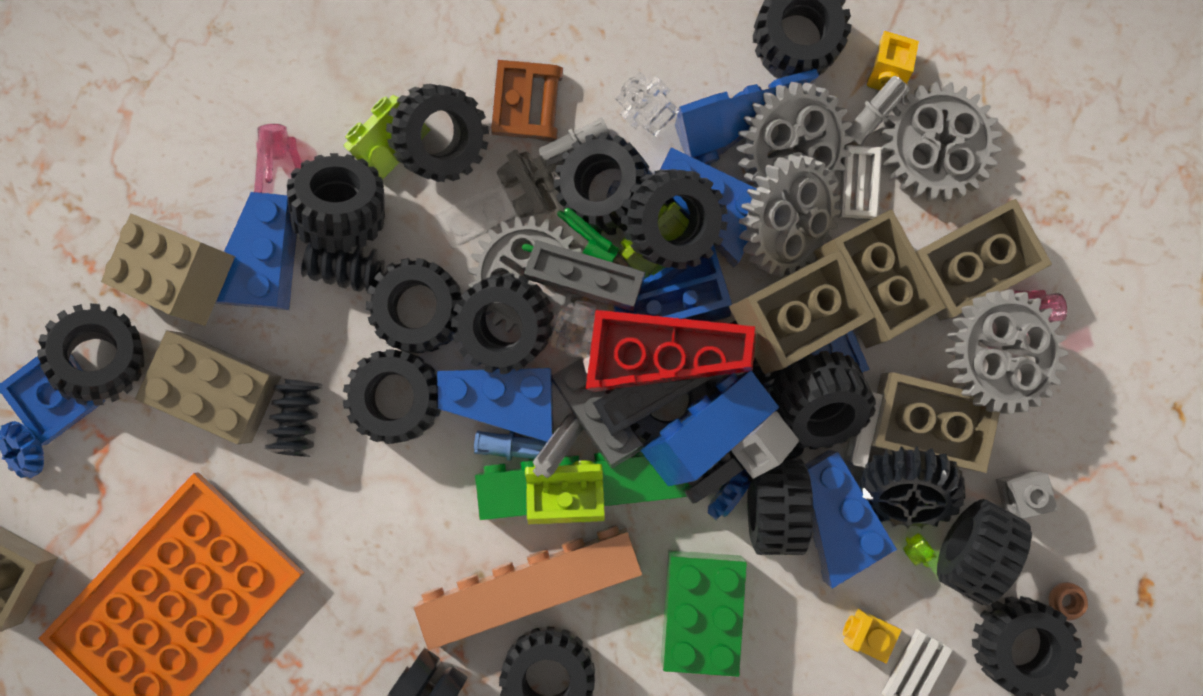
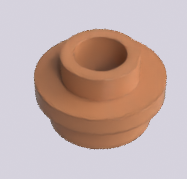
(1078, 600)

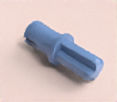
(507, 445)

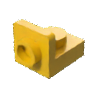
(894, 58)
(870, 635)

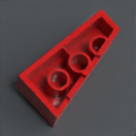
(658, 349)

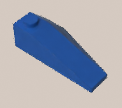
(713, 123)

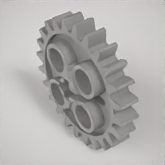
(789, 112)
(972, 148)
(789, 214)
(504, 245)
(1014, 318)

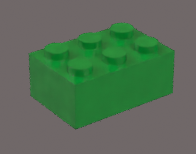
(703, 613)

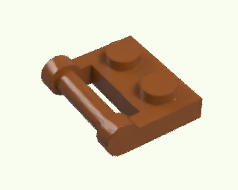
(514, 100)

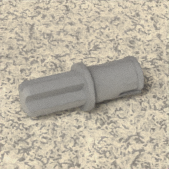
(877, 109)
(554, 150)

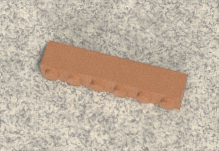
(527, 587)

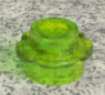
(919, 550)

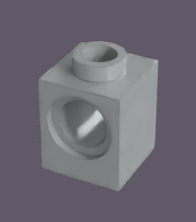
(765, 446)
(1027, 494)

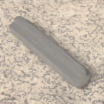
(557, 446)

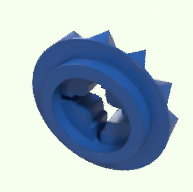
(21, 449)
(729, 495)

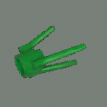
(597, 245)

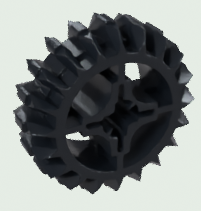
(913, 487)

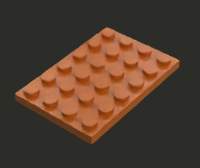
(173, 599)

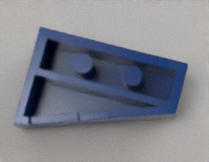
(733, 193)
(263, 255)
(685, 293)
(511, 401)
(710, 429)
(843, 521)

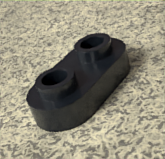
(714, 478)

